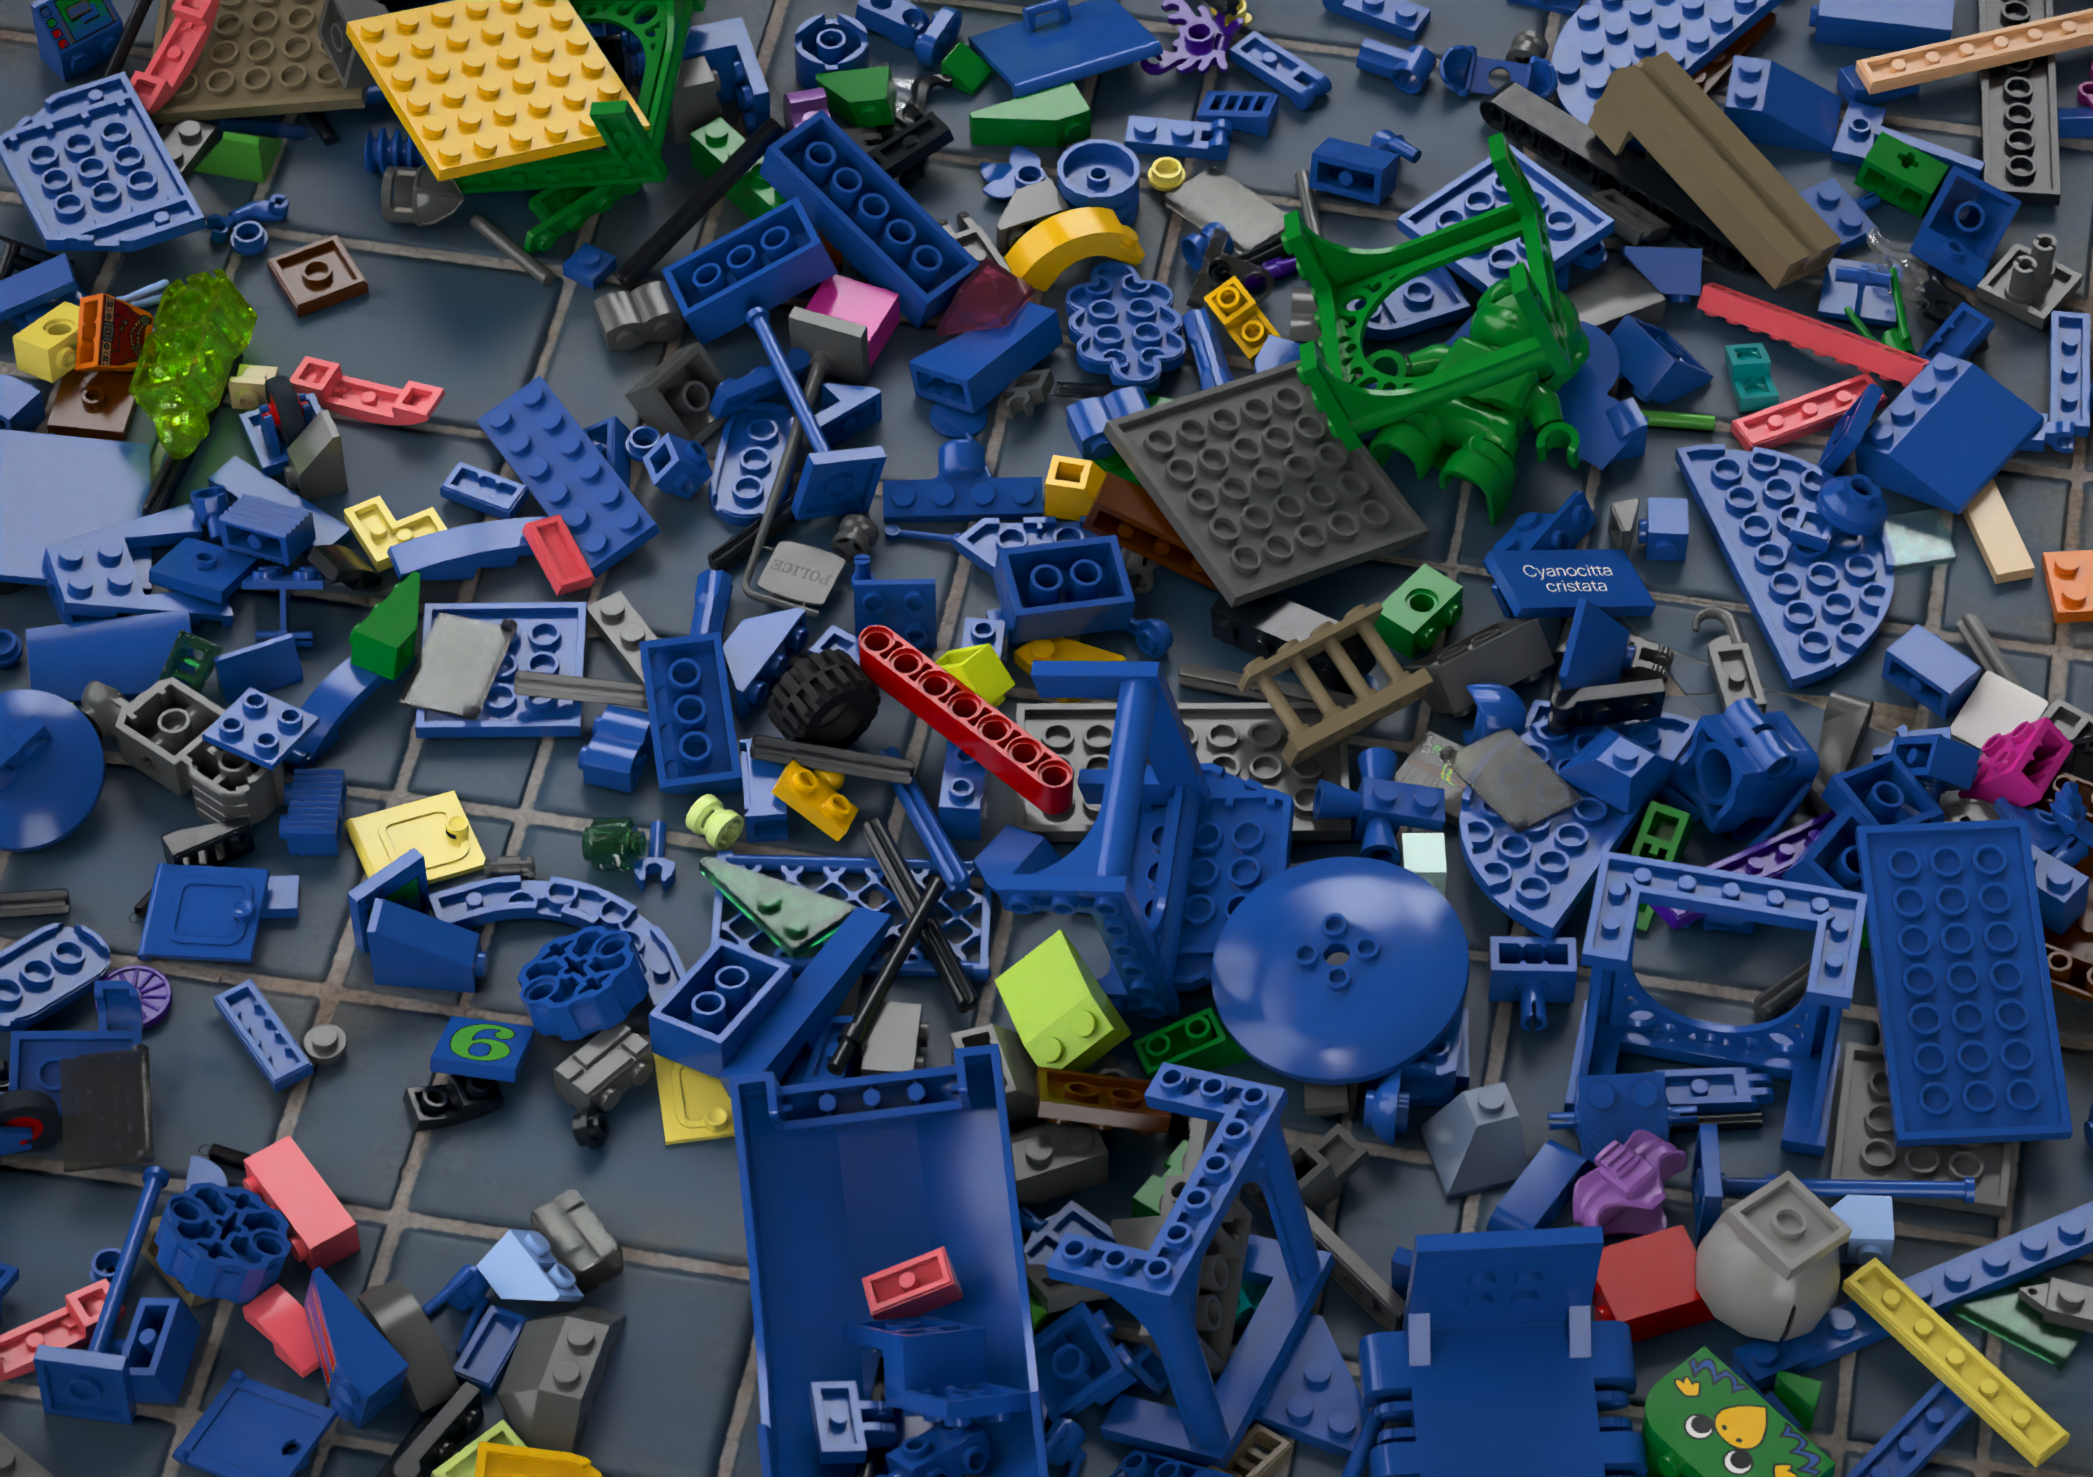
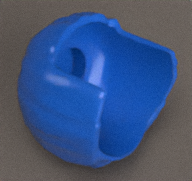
(1496, 710)

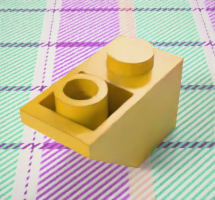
(1071, 487)

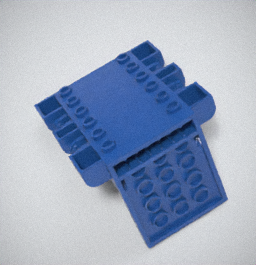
(1503, 1363)

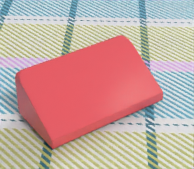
(913, 1286)

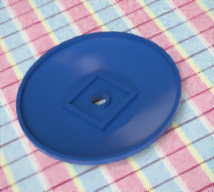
(1351, 1018)

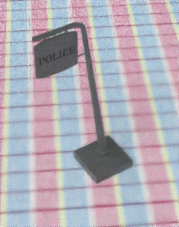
(795, 569)

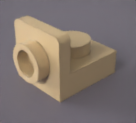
(248, 387)

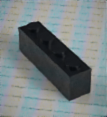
(1273, 621)

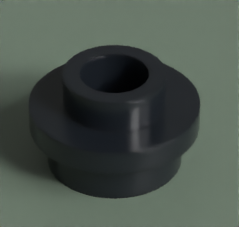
(590, 1127)

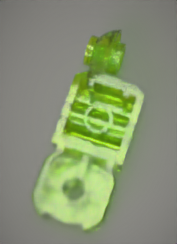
(190, 357)

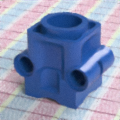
(1744, 768)

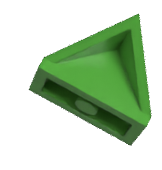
(242, 157)

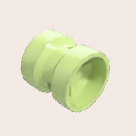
(712, 820)

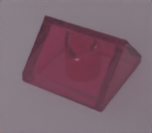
(985, 300)

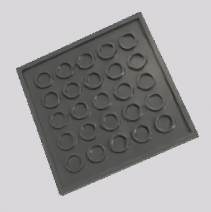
(1263, 484)

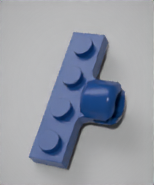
(961, 491)

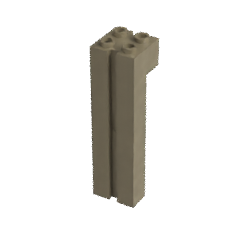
(1714, 167)

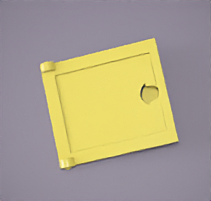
(423, 826)
(692, 1104)

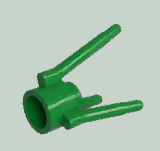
(1895, 337)

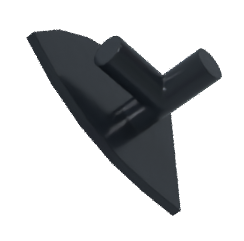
(12, 260)

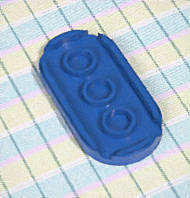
(749, 462)
(49, 973)

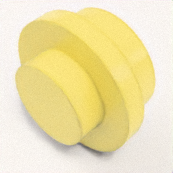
(1166, 174)

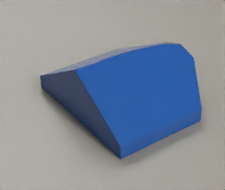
(1014, 853)

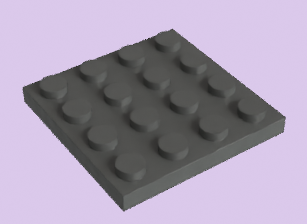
(1868, 1151)

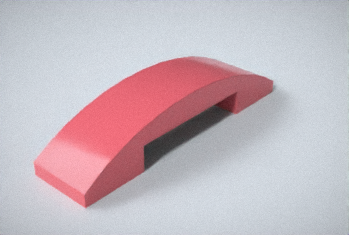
(176, 53)
(363, 398)
(65, 1328)

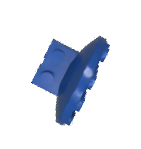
(47, 769)

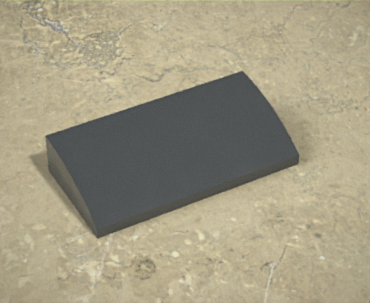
(1612, 295)

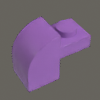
(803, 105)

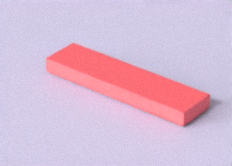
(1801, 415)

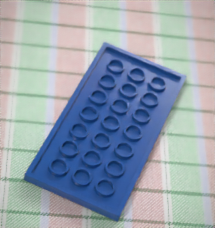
(1962, 983)

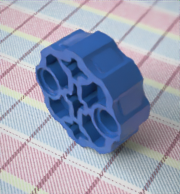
(583, 983)
(222, 1242)

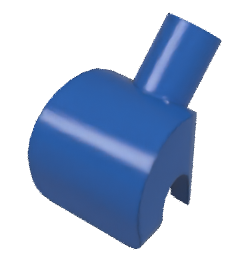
(208, 506)

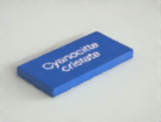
(1553, 580)

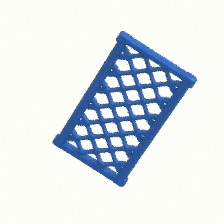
(834, 871)

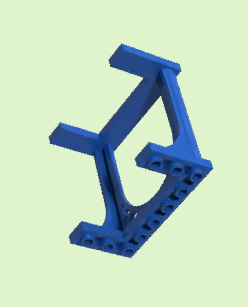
(1098, 869)
(1773, 1047)
(1162, 1282)

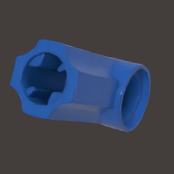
(1406, 68)

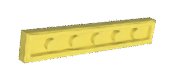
(1956, 1362)

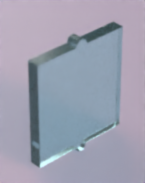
(1919, 539)

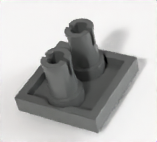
(2030, 282)

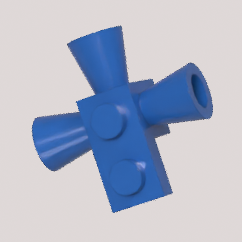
(1380, 805)

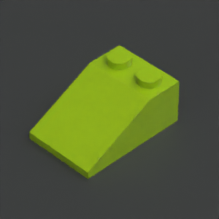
(1060, 1007)

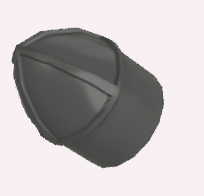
(418, 196)

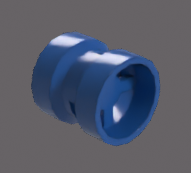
(1195, 245)

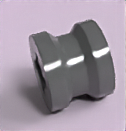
(1527, 44)
(854, 537)

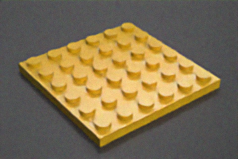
(490, 80)

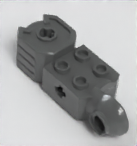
(164, 740)

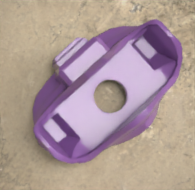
(1628, 1186)

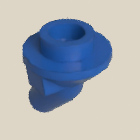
(1388, 141)

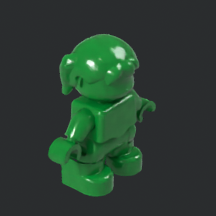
(1483, 432)

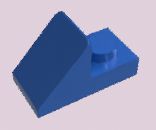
(847, 410)

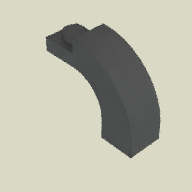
(406, 1327)

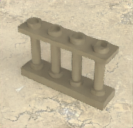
(1336, 722)

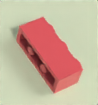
(317, 1221)

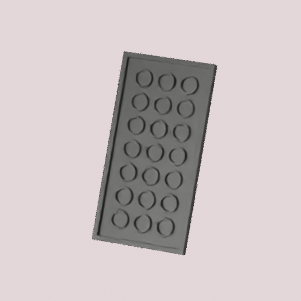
(1236, 736)

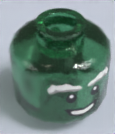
(613, 843)

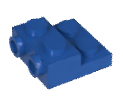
(1081, 1362)

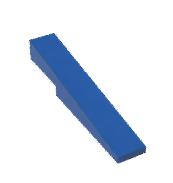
(812, 999)

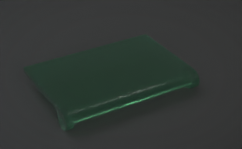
(2019, 1323)

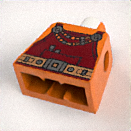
(110, 334)

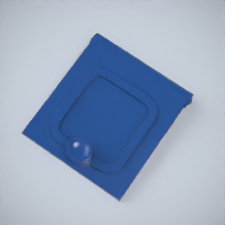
(196, 911)
(250, 1428)

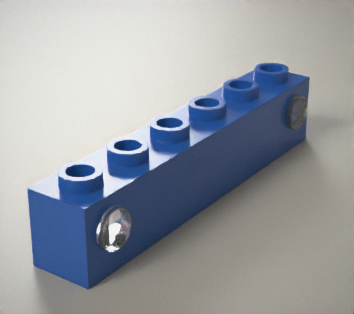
(964, 780)

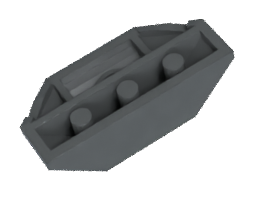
(559, 1375)

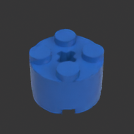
(829, 46)

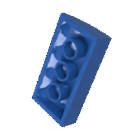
(114, 651)
(691, 715)

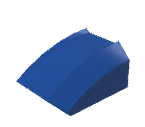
(1883, 794)

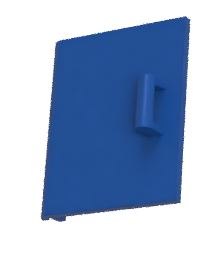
(1064, 44)

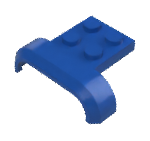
(37, 1054)

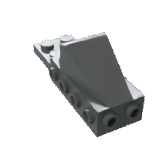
(1221, 1264)

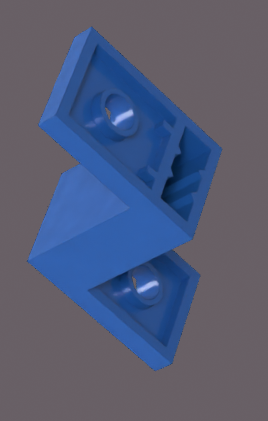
(726, 50)

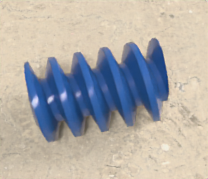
(386, 152)

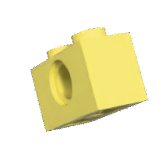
(49, 343)

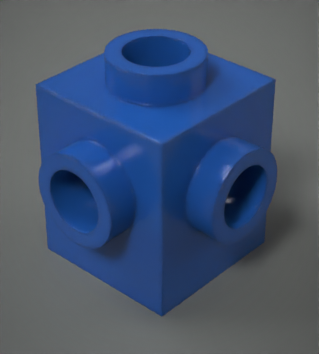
(677, 465)

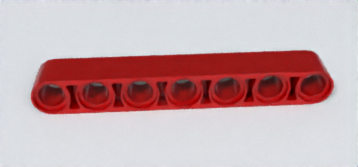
(966, 719)

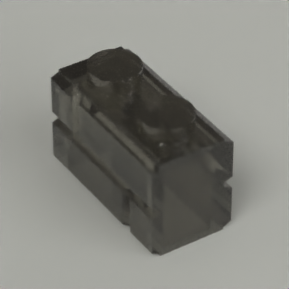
(578, 1240)

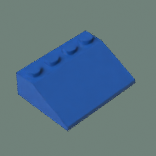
(1946, 435)

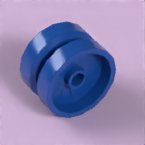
(1100, 176)

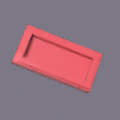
(558, 555)

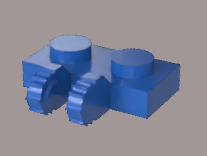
(848, 1425)

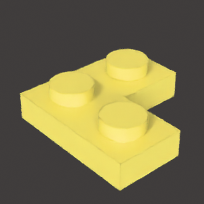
(378, 529)

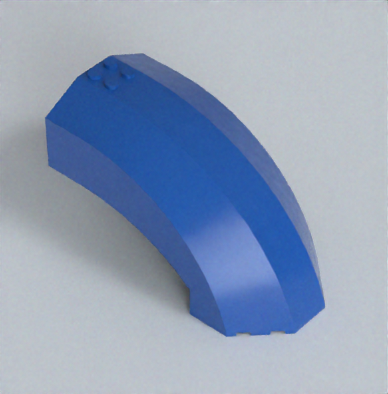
(857, 1182)

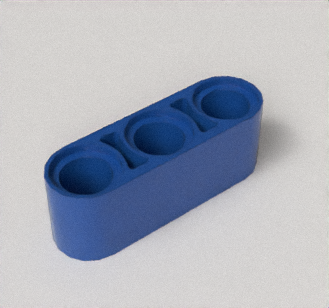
(1540, 1190)

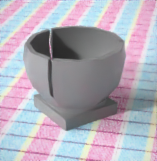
(1772, 1257)

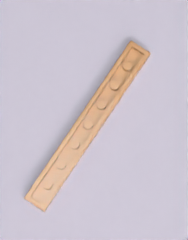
(1976, 52)

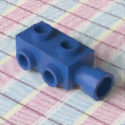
(941, 1452)

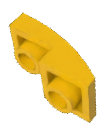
(1240, 317)

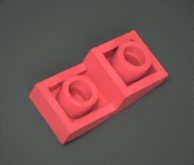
(286, 1326)

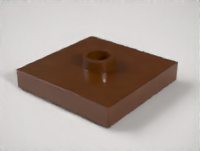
(93, 406)

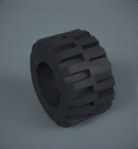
(824, 700)

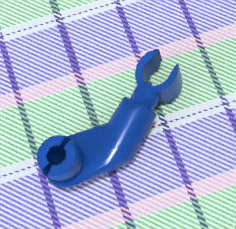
(269, 210)

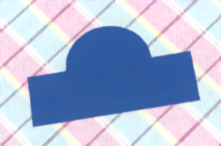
(1586, 397)

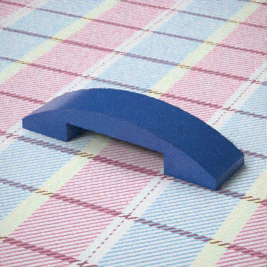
(336, 700)

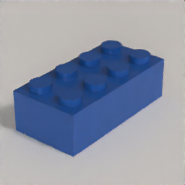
(748, 269)

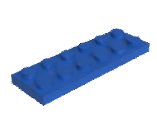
(568, 475)

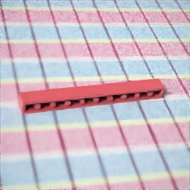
(1810, 333)

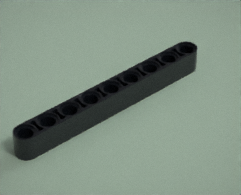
(1584, 156)

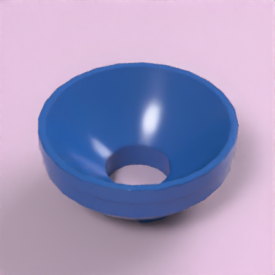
(1853, 504)

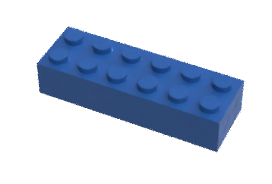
(868, 217)

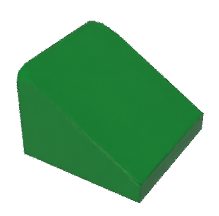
(966, 69)
(1799, 1396)

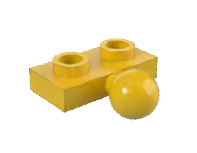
(816, 798)

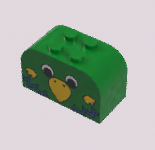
(1715, 1425)

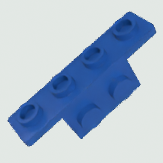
(1546, 532)

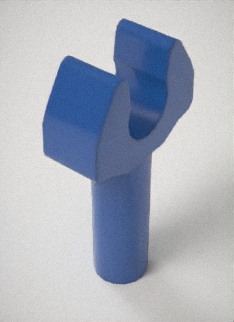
(655, 861)

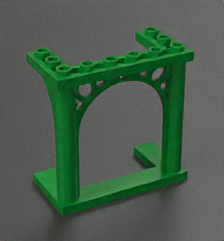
(632, 151)
(1352, 274)

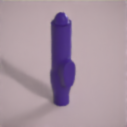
(1278, 269)

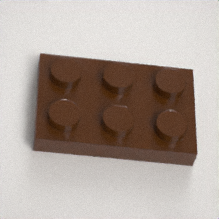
(1097, 1100)

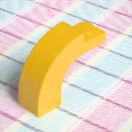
(1069, 238)

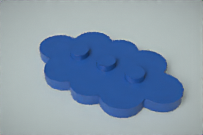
(1125, 326)

